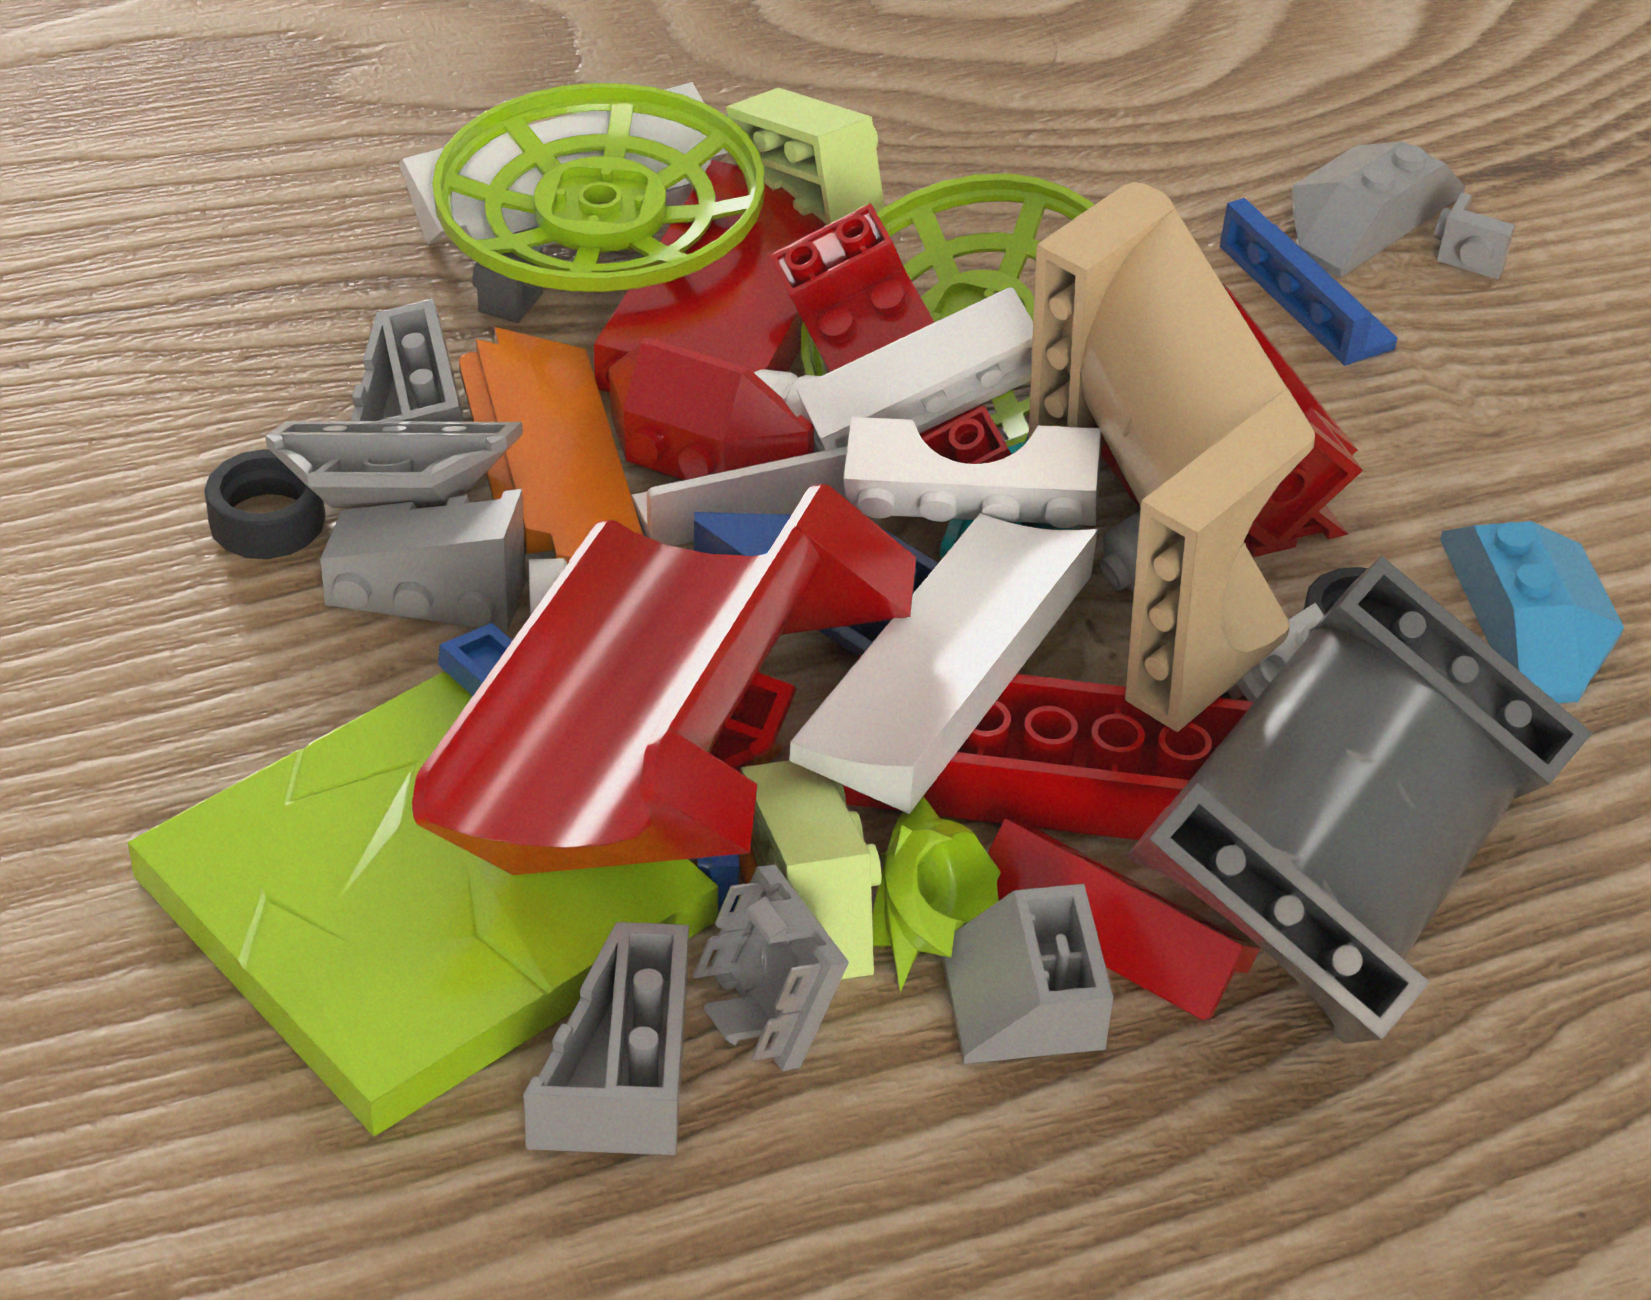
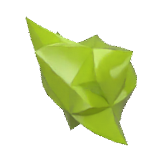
(930, 886)

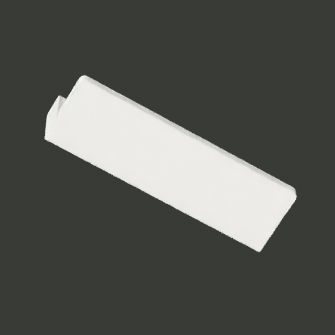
(928, 372)
(765, 488)

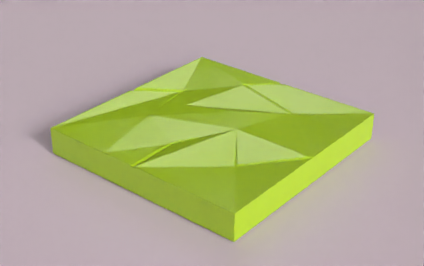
(376, 939)

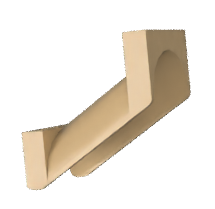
(1201, 424)

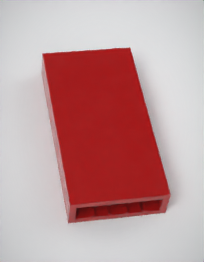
(727, 308)

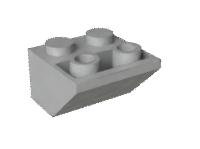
(1030, 978)

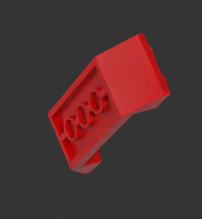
(862, 299)

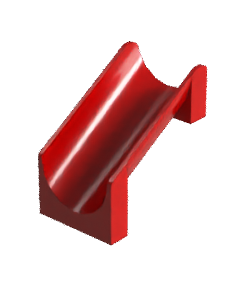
(621, 682)

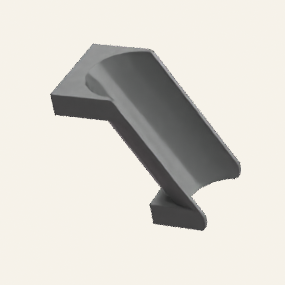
(1361, 794)

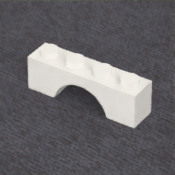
(1043, 482)

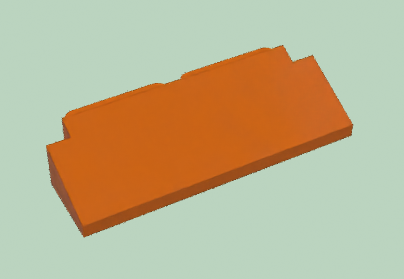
(566, 447)

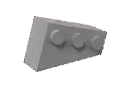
(407, 369)
(430, 562)
(621, 1052)

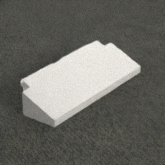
(490, 159)

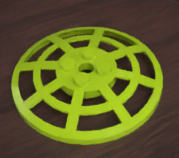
(568, 191)
(964, 289)

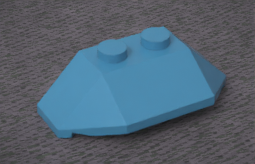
(1536, 602)

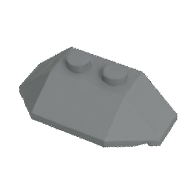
(1368, 202)
(391, 460)

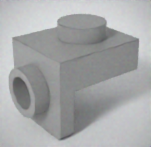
(1473, 239)

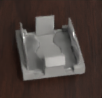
(776, 963)

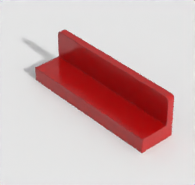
(1137, 928)

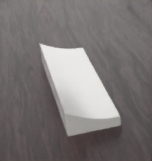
(945, 666)

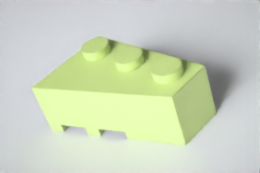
(813, 152)
(821, 853)

